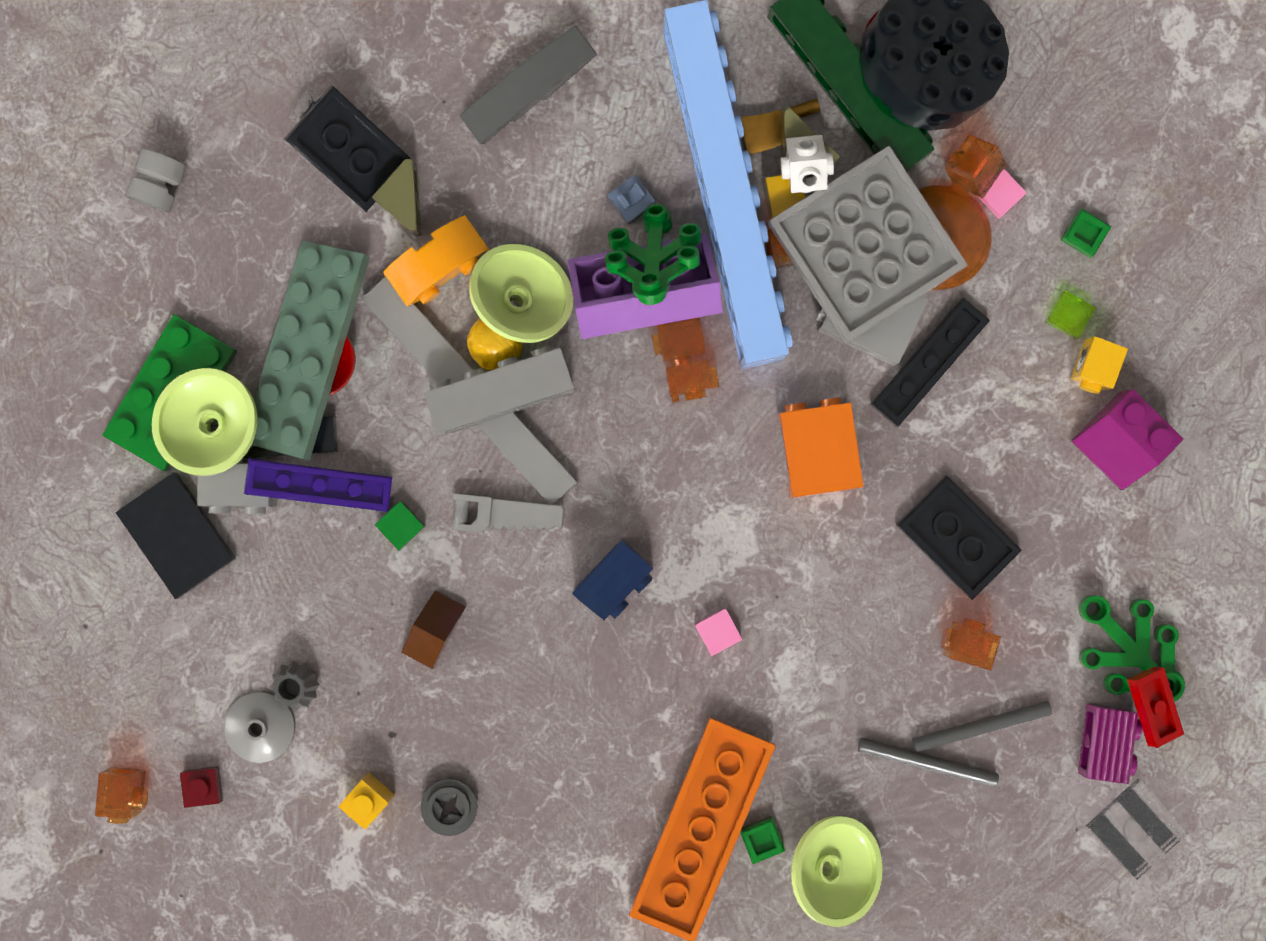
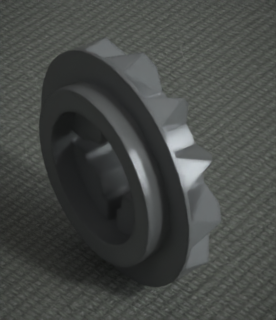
(454, 822)

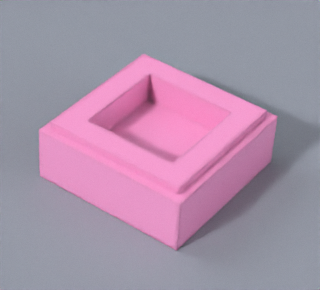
(1003, 194)
(718, 631)

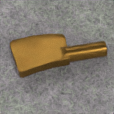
(764, 130)

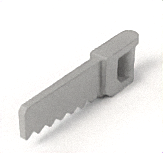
(505, 514)

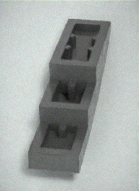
(528, 84)

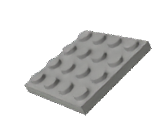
(867, 244)

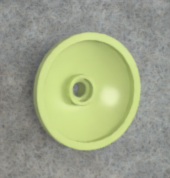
(531, 281)
(185, 418)
(850, 872)

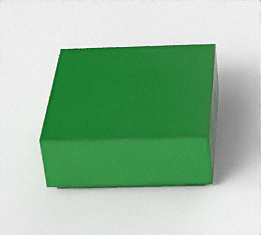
(1086, 233)
(400, 525)
(762, 840)

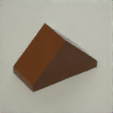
(433, 629)

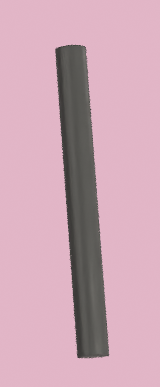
(982, 726)
(928, 762)

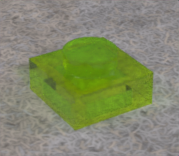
(1070, 315)

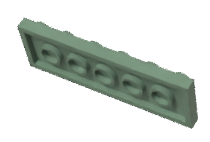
(307, 348)

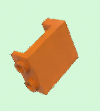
(820, 448)

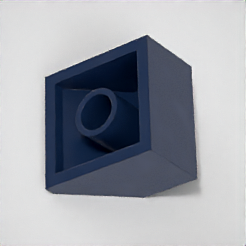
(613, 581)

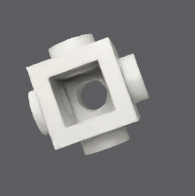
(806, 164)

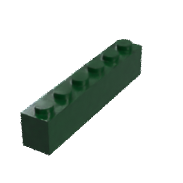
(835, 65)

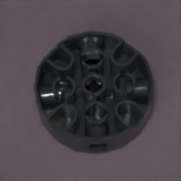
(934, 60)

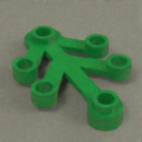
(653, 284)
(1135, 652)

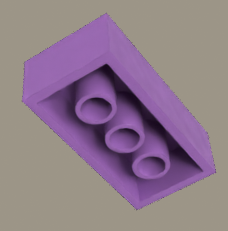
(607, 301)

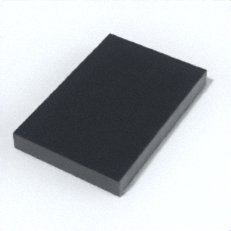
(346, 147)
(175, 535)
(958, 537)

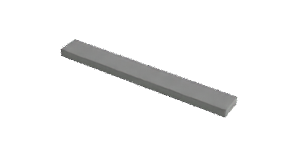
(444, 363)

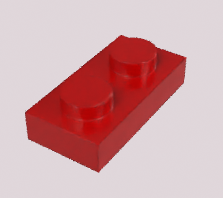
(1155, 706)

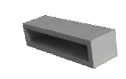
(498, 391)

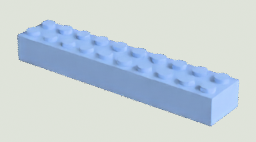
(724, 184)

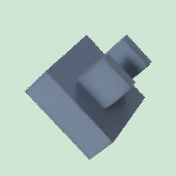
(631, 199)

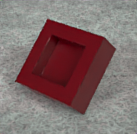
(201, 787)

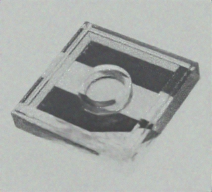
(1137, 829)

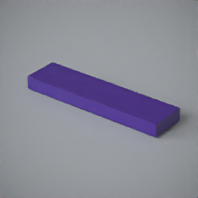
(317, 485)

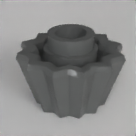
(294, 686)

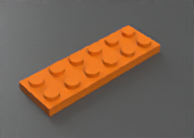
(702, 829)

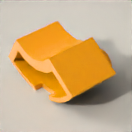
(422, 272)

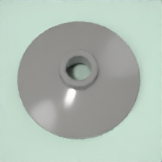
(276, 725)

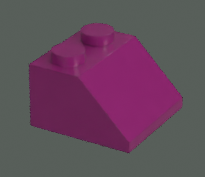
(1127, 439)

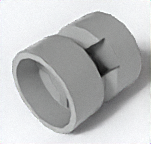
(155, 180)

